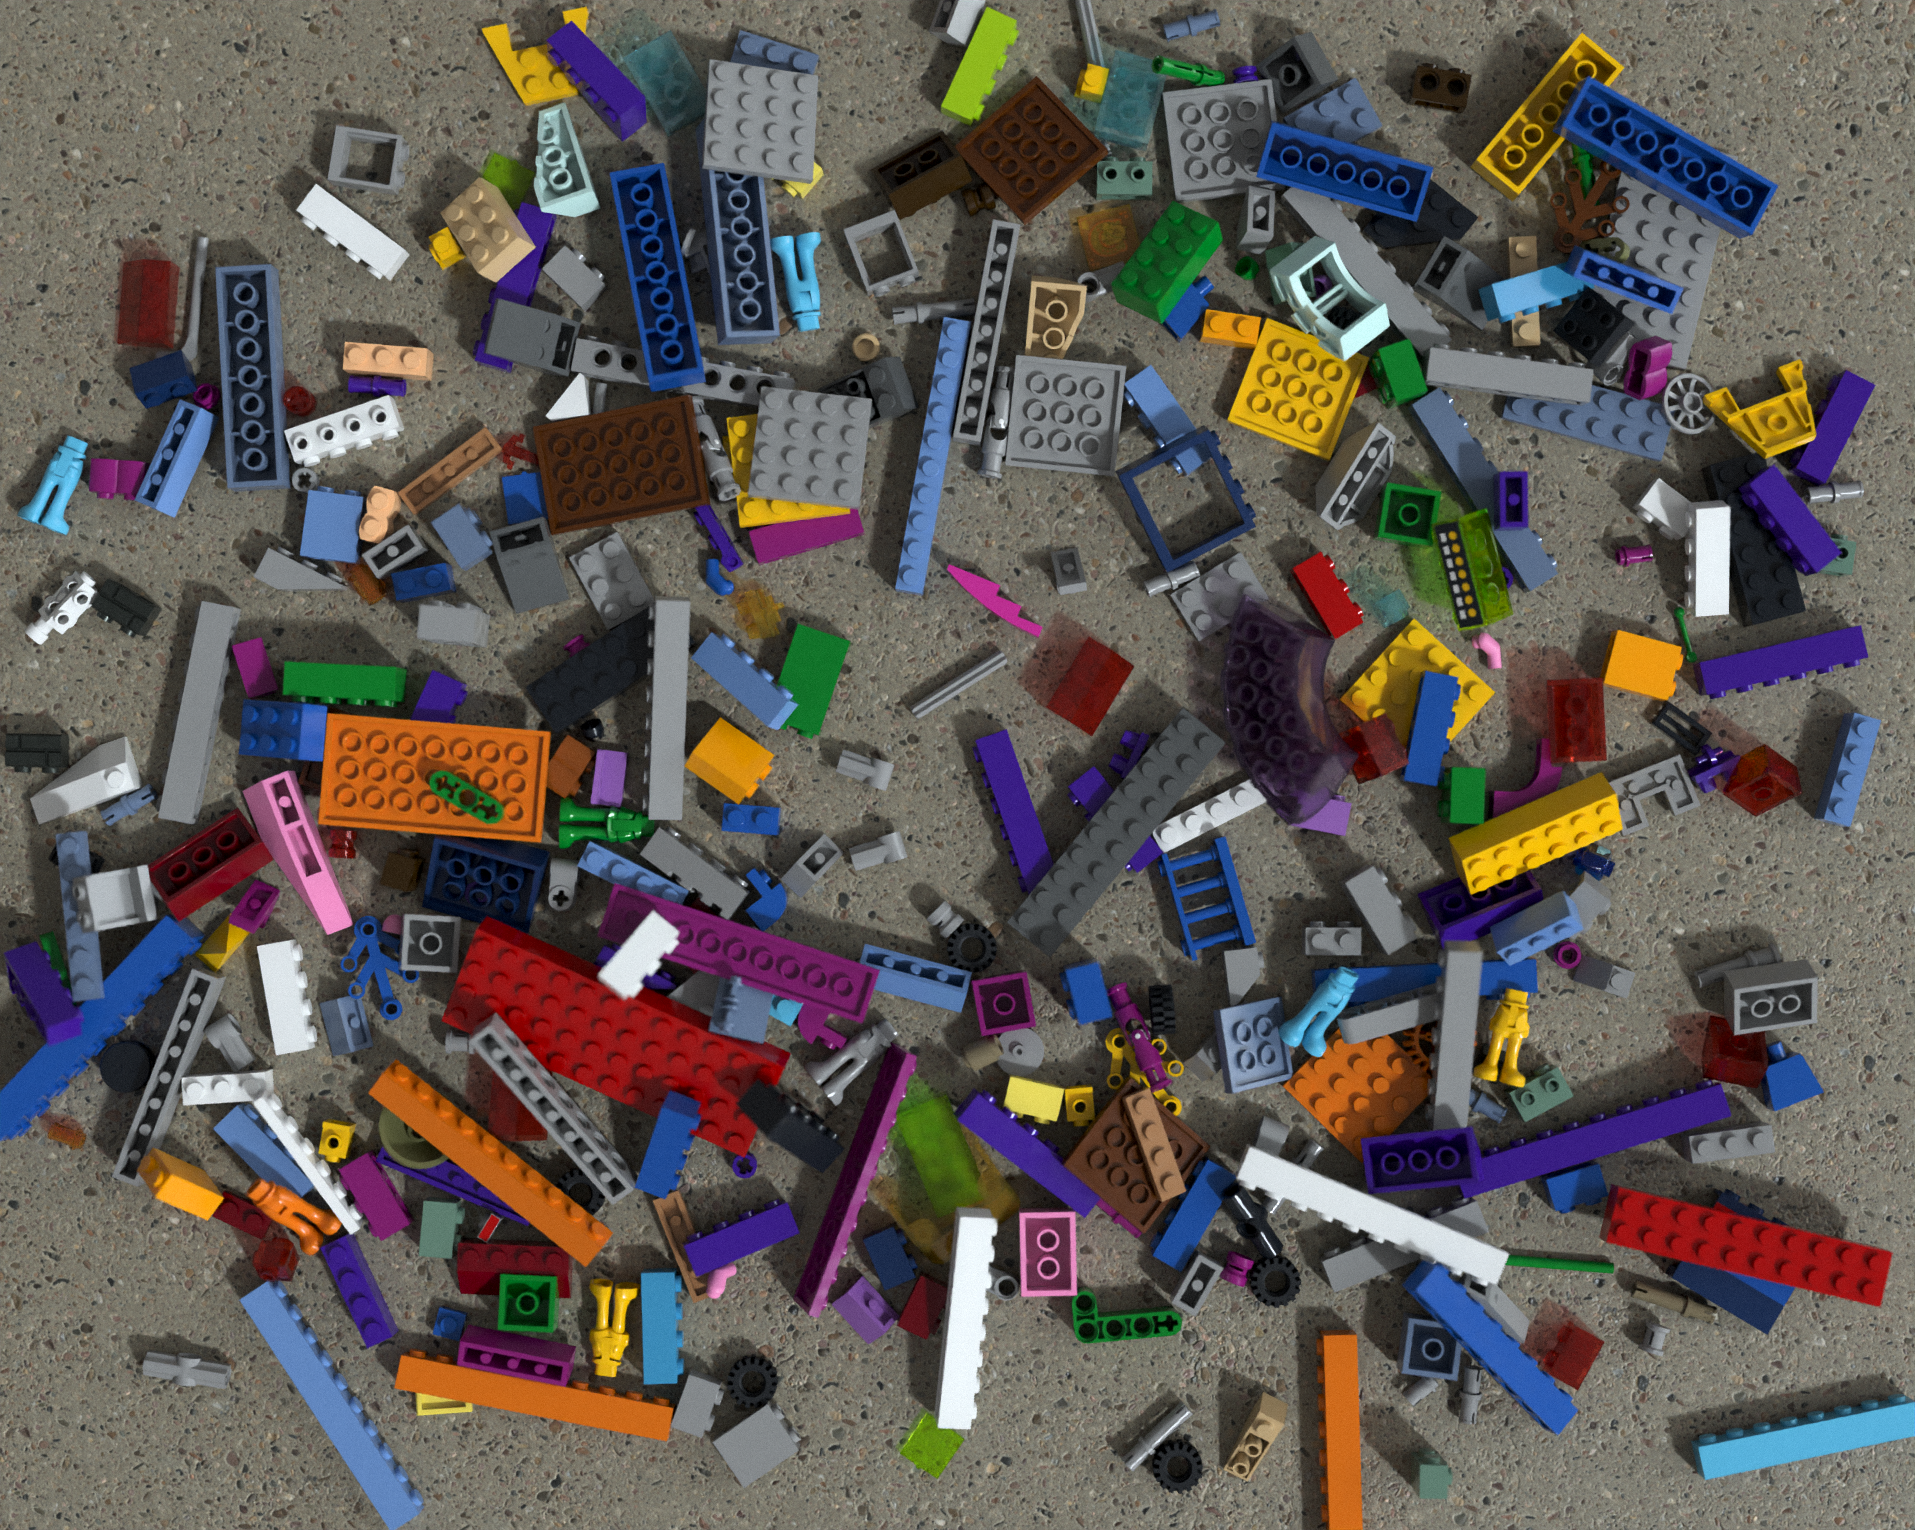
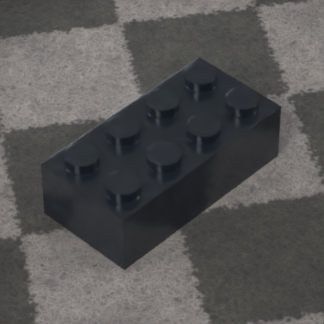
(790, 1125)

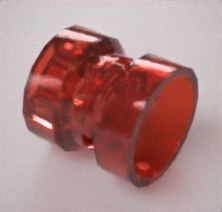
(296, 397)
(342, 844)

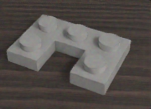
(1663, 776)

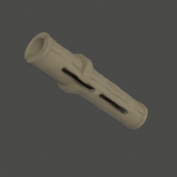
(1684, 1305)

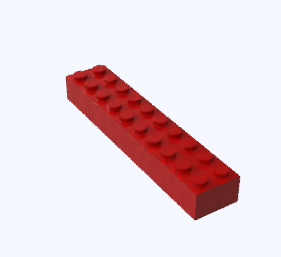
(1745, 1245)

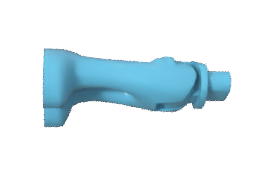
(801, 294)
(63, 472)
(1330, 999)

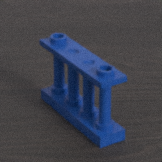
(1226, 878)

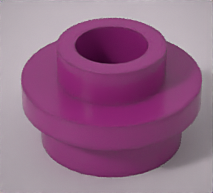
(206, 396)
(1575, 955)

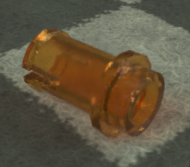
(67, 1136)

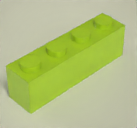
(979, 66)

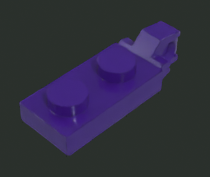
(719, 538)

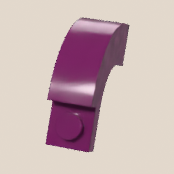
(1543, 782)

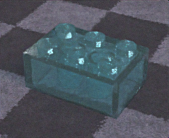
(668, 82)
(1129, 102)

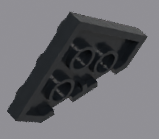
(1438, 217)

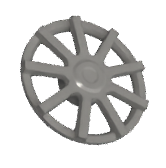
(1688, 403)

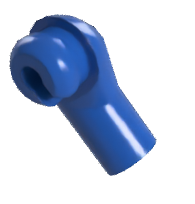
(715, 580)

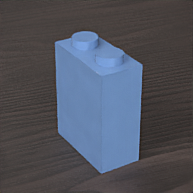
(333, 526)

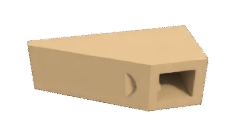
(1256, 1436)

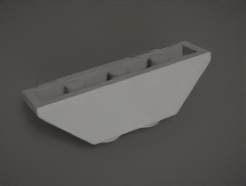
(1355, 476)

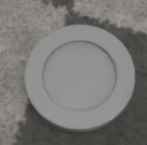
(1021, 1052)

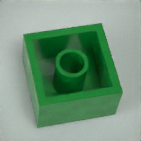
(1397, 374)
(1407, 515)
(1462, 795)

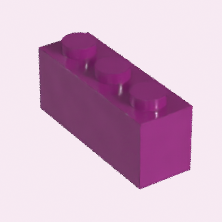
(375, 1196)

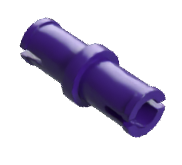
(377, 386)

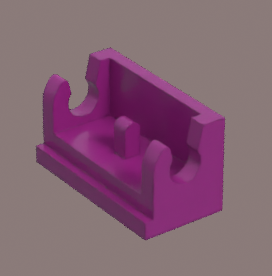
(255, 668)

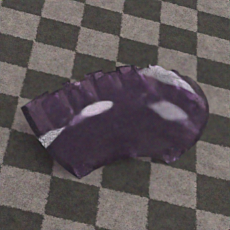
(1280, 711)

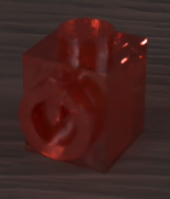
(276, 1260)

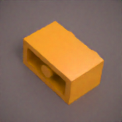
(1230, 329)

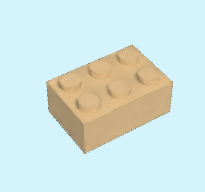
(487, 229)

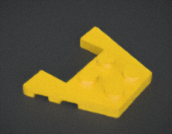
(530, 68)
(1774, 423)

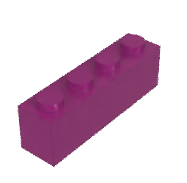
(796, 537)
(516, 1355)

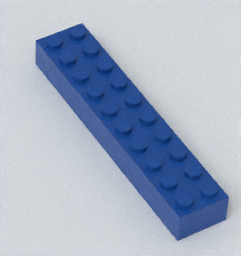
(124, 995)

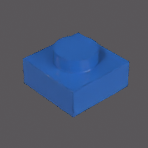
(450, 1323)

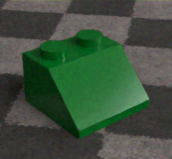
(528, 1303)

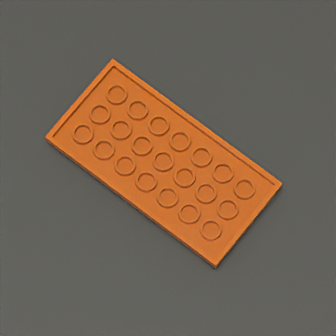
(382, 771)

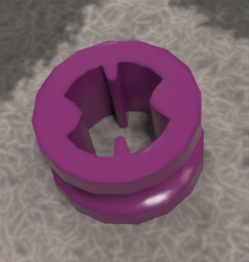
(575, 645)

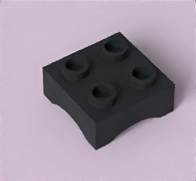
(1593, 326)

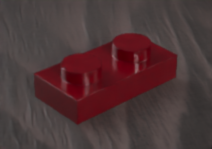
(242, 1215)

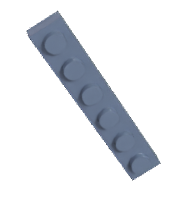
(82, 948)

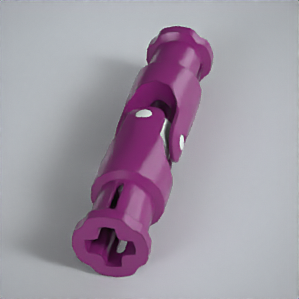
(1146, 1054)

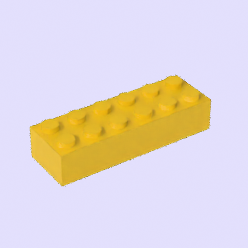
(1528, 136)
(1536, 833)

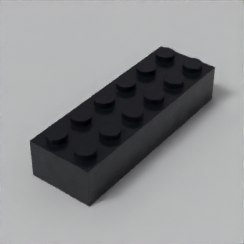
(1758, 569)
(596, 674)

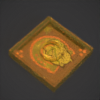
(1108, 236)

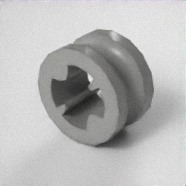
(296, 480)

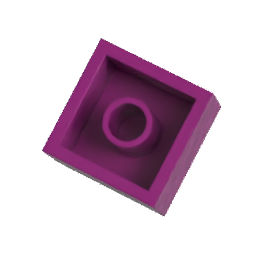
(1003, 1002)

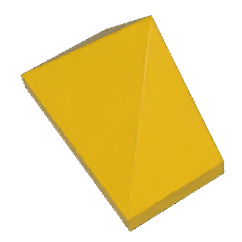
(221, 944)

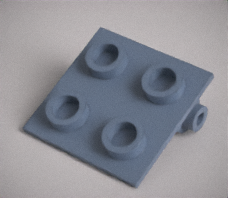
(740, 1010)

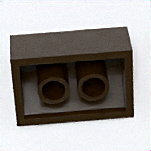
(922, 175)

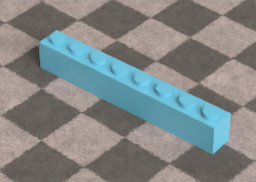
(1804, 1437)

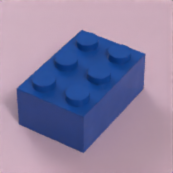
(283, 730)
(1086, 991)

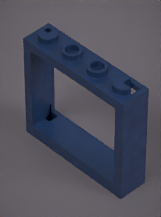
(1165, 453)

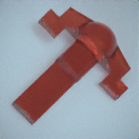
(510, 449)

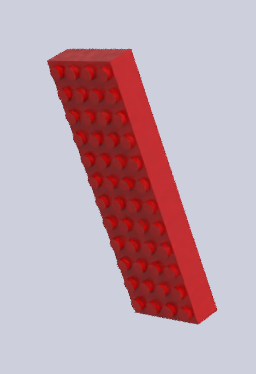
(611, 1045)

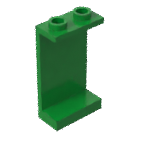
(811, 676)

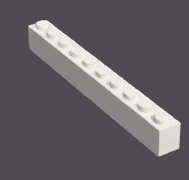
(1371, 1214)

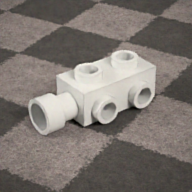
(70, 605)

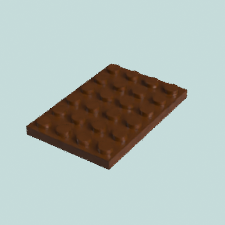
(621, 465)

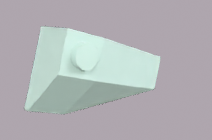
(562, 173)

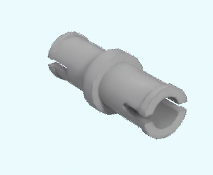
(1833, 492)
(1171, 579)
(1470, 1394)

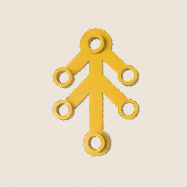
(1135, 1074)

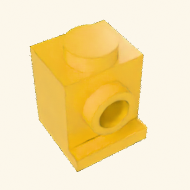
(1092, 83)
(446, 248)
(1077, 1094)
(343, 1132)

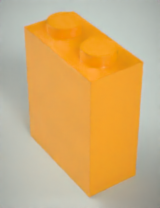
(1641, 665)
(730, 761)
(180, 1183)

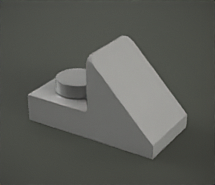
(1068, 571)
(1604, 976)

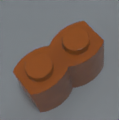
(569, 765)

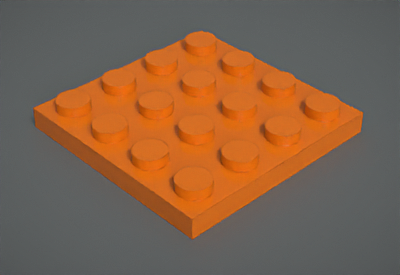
(1359, 1088)

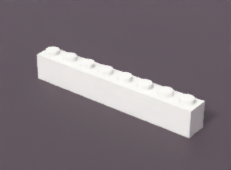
(964, 1318)

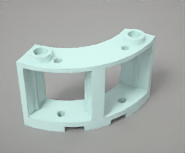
(1310, 315)

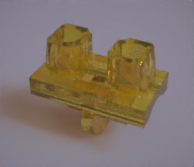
(764, 613)

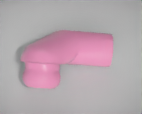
(1489, 646)
(717, 1280)

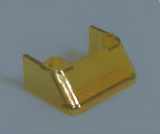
(998, 1196)

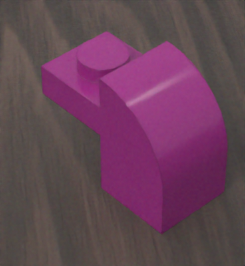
(812, 1023)

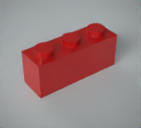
(1327, 595)

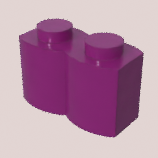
(1647, 367)
(116, 477)

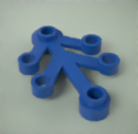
(376, 963)

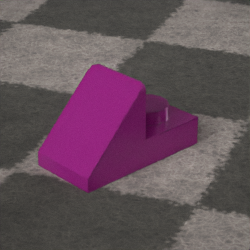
(255, 907)

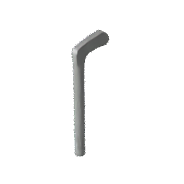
(190, 347)

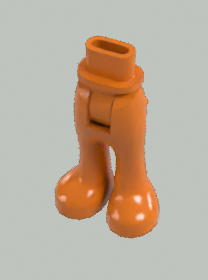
(280, 1205)

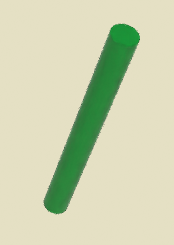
(1560, 1264)

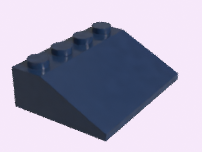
(504, 872)

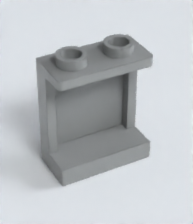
(114, 899)
(757, 1443)

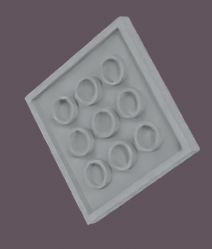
(760, 121)
(1218, 139)
(1065, 415)
(810, 448)

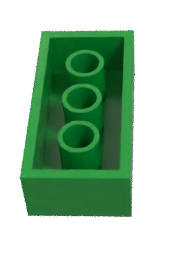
(1167, 262)
(342, 681)

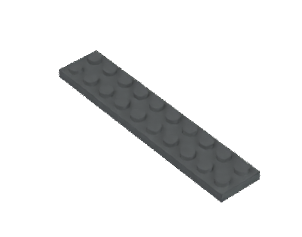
(1116, 832)

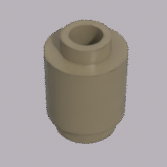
(982, 1052)

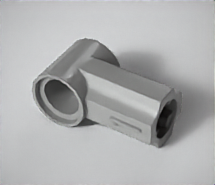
(1101, 280)
(1612, 368)
(870, 771)
(883, 849)
(226, 1036)
(996, 1277)

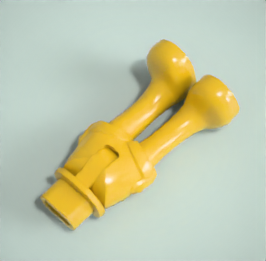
(1511, 1023)
(607, 1341)

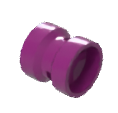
(1233, 1274)

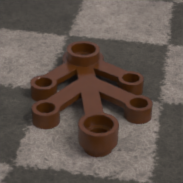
(1585, 209)

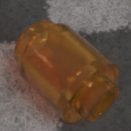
(367, 584)

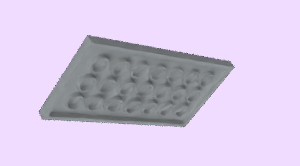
(1669, 245)

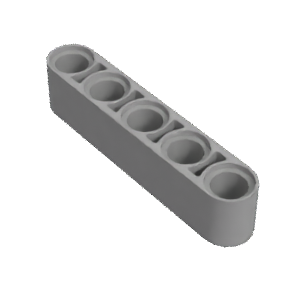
(1388, 1014)

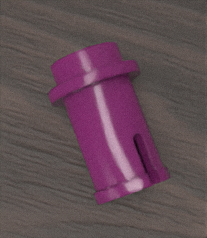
(1626, 556)

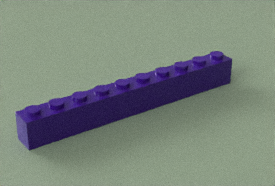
(1600, 1136)

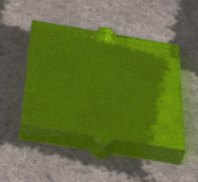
(510, 178)
(931, 1446)

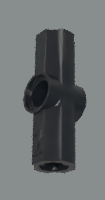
(1252, 1220)

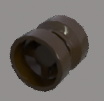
(972, 200)

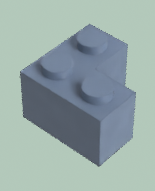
(463, 536)

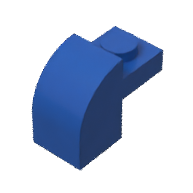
(771, 905)

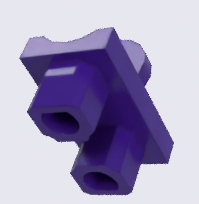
(1136, 743)
(1710, 764)

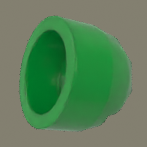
(1243, 264)

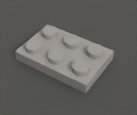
(612, 580)
(1214, 597)

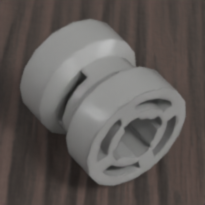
(945, 919)

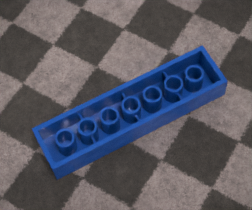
(1665, 158)
(657, 277)

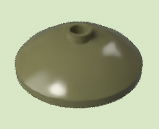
(404, 1146)

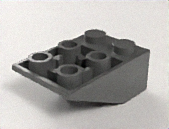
(1453, 281)
(532, 338)
(884, 384)
(530, 564)

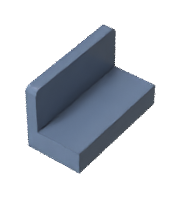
(346, 1025)

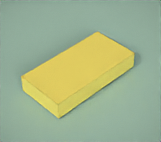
(437, 1405)

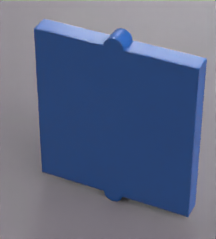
(524, 497)

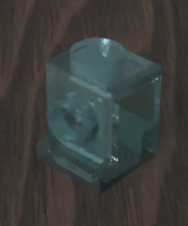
(1391, 608)

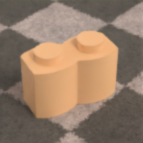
(382, 509)

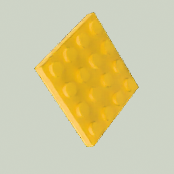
(1296, 390)
(757, 510)
(1394, 678)

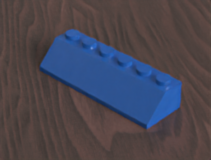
(1344, 171)

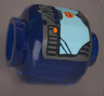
(1594, 860)

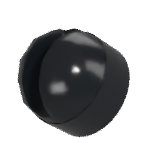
(592, 729)

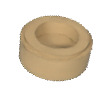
(865, 347)

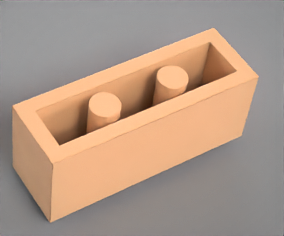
(388, 361)

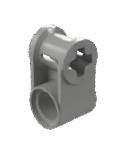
(563, 877)
(1270, 1135)

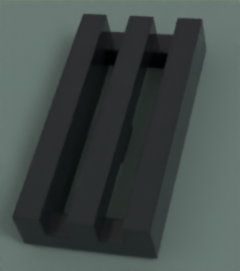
(1661, 714)

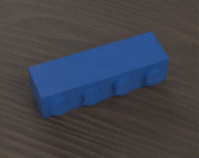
(1623, 279)
(1429, 728)
(668, 1144)
(1192, 1214)

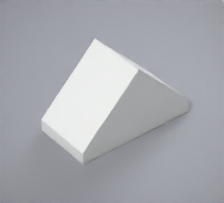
(573, 402)

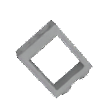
(340, 158)
(870, 228)

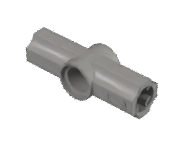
(187, 1369)

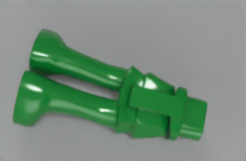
(621, 824)

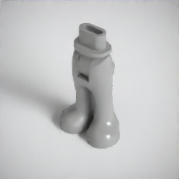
(863, 1048)

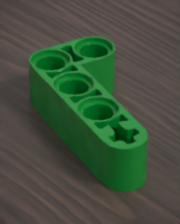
(1125, 1317)

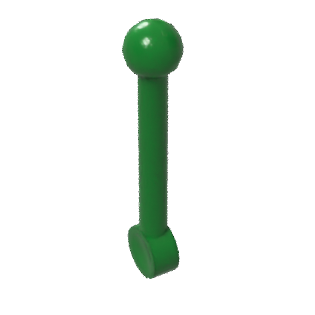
(1690, 656)

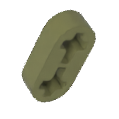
(1604, 245)

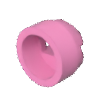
(392, 924)

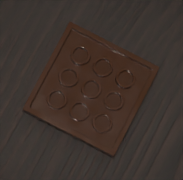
(1031, 150)
(1112, 1163)

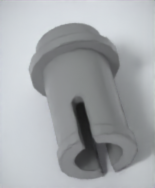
(1420, 1389)

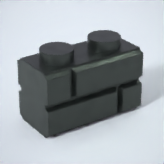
(125, 607)
(36, 750)

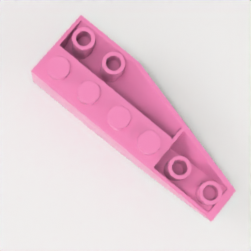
(296, 846)

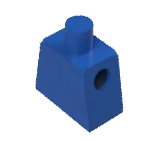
(1188, 309)
(1787, 1079)

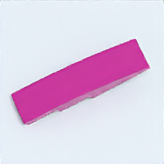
(985, 593)

